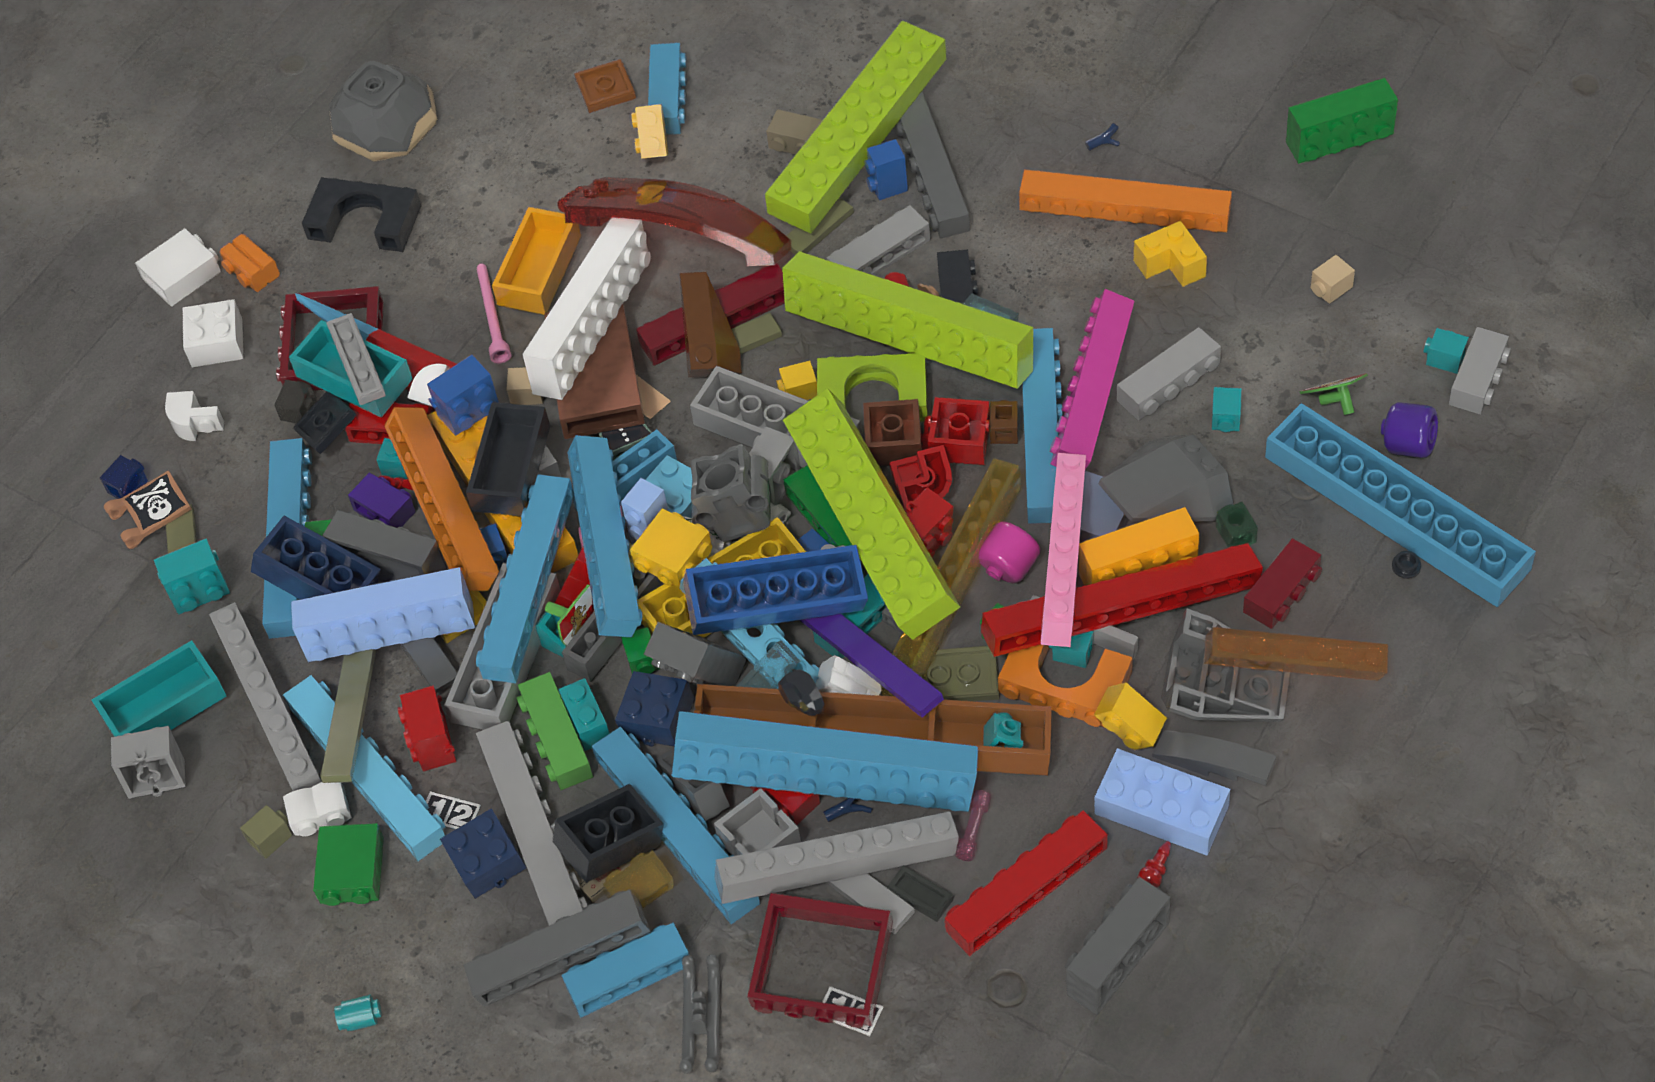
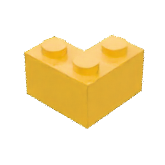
(1173, 250)

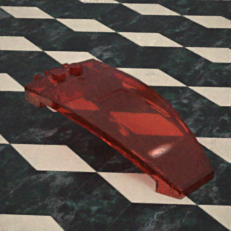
(681, 207)

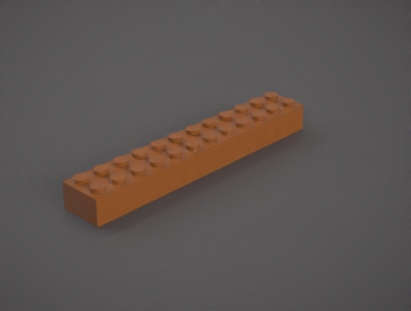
(886, 715)

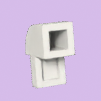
(419, 390)
(188, 416)

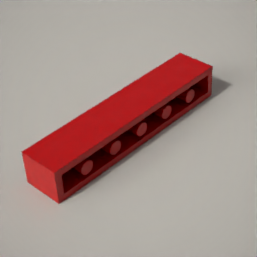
(1025, 882)

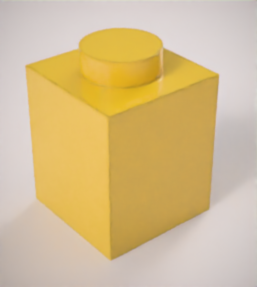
(798, 380)

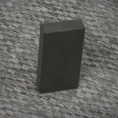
(921, 893)

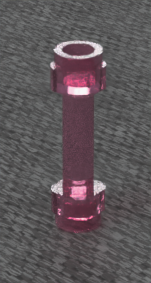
(966, 846)

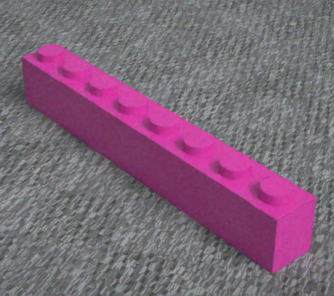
(1093, 376)

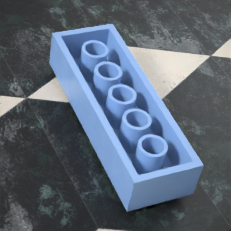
(383, 614)

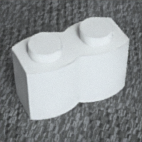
(315, 807)

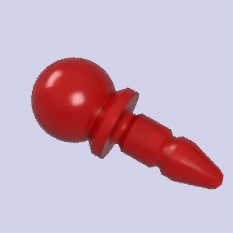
(1155, 868)

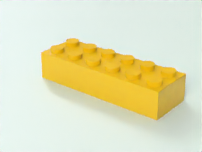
(669, 603)

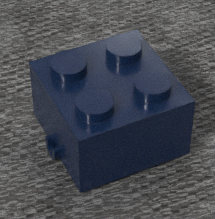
(653, 707)
(483, 853)

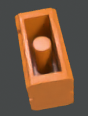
(249, 263)

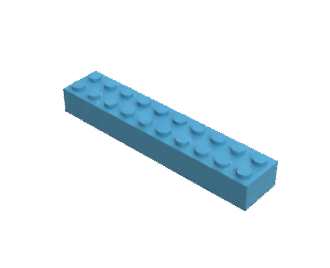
(1400, 505)
(824, 761)

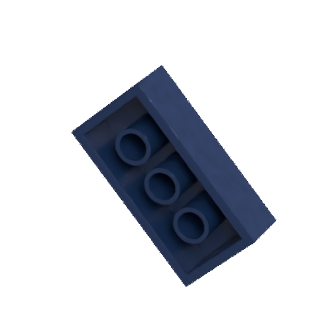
(309, 563)

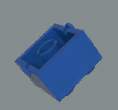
(462, 395)

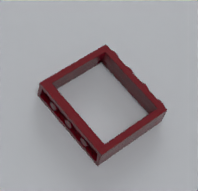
(336, 299)
(822, 912)

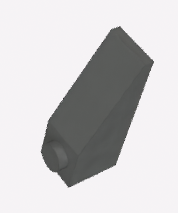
(703, 796)

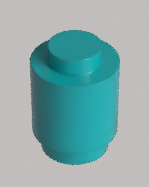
(358, 1013)

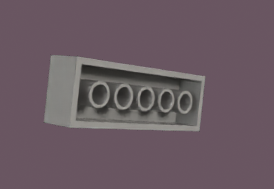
(744, 408)
(489, 702)

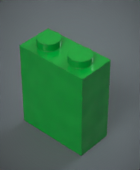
(348, 864)

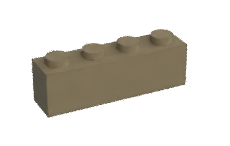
(791, 131)

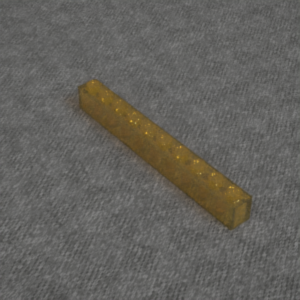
(961, 558)

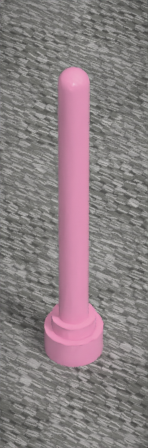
(499, 349)

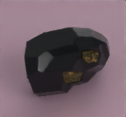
(801, 692)

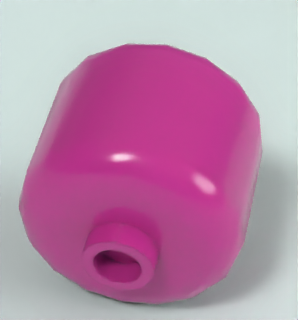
(1008, 553)

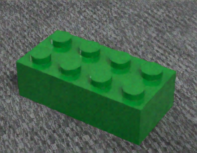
(1341, 120)

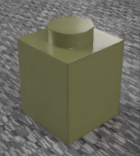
(266, 831)

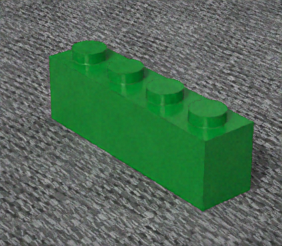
(812, 504)

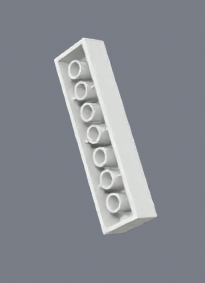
(586, 308)

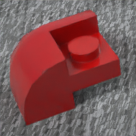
(916, 473)

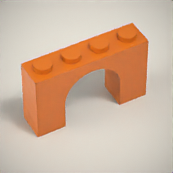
(1023, 681)

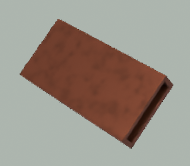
(607, 389)

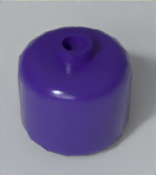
(1410, 429)

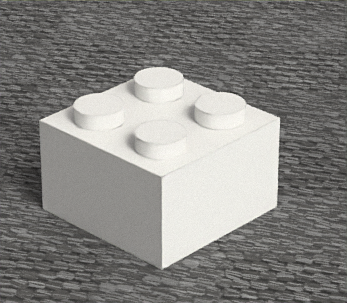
(212, 333)

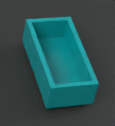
(320, 364)
(161, 693)

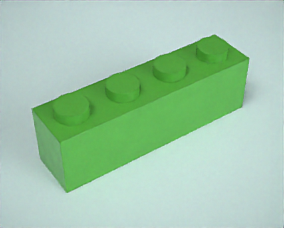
(555, 731)

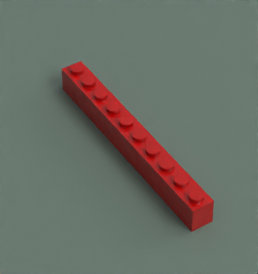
(1128, 597)

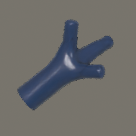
(1103, 138)
(844, 807)

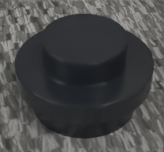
(1406, 564)

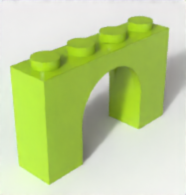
(901, 371)

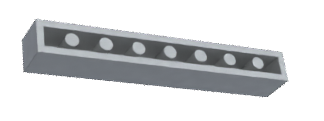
(265, 698)
(530, 822)
(835, 857)

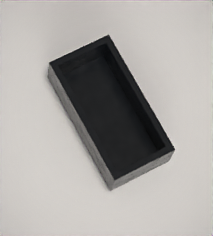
(508, 458)

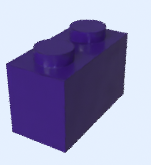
(381, 501)

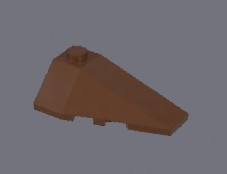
(706, 328)

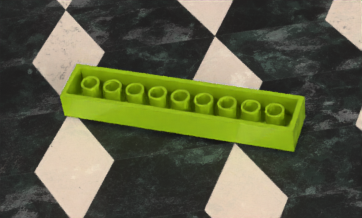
(855, 123)
(909, 319)
(871, 514)

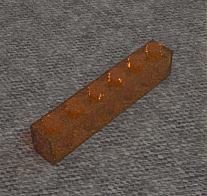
(1296, 653)

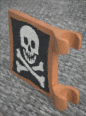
(150, 508)

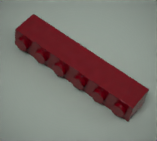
(739, 300)

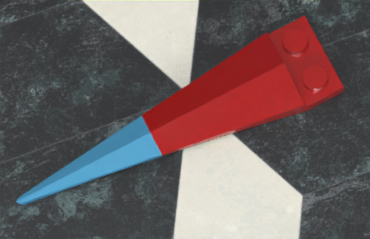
(416, 357)

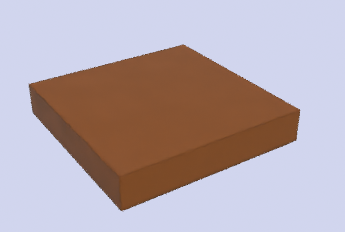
(605, 86)

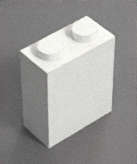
(178, 266)

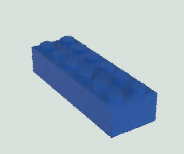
(774, 589)

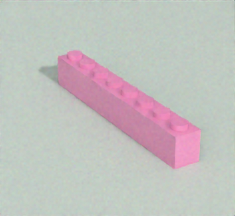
(1063, 550)

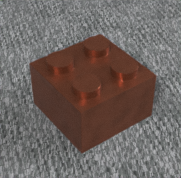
(892, 429)

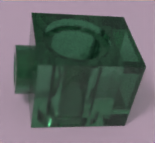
(1237, 535)

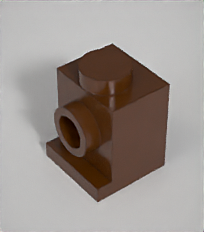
(1004, 422)

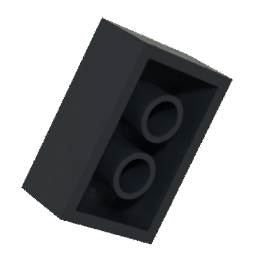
(607, 832)

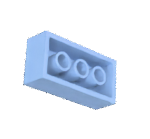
(1162, 801)

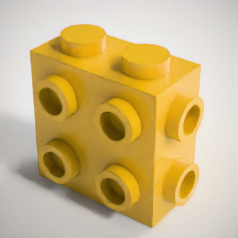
(671, 547)

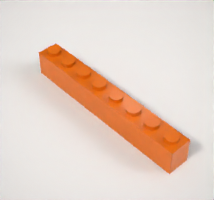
(1125, 200)
(441, 497)

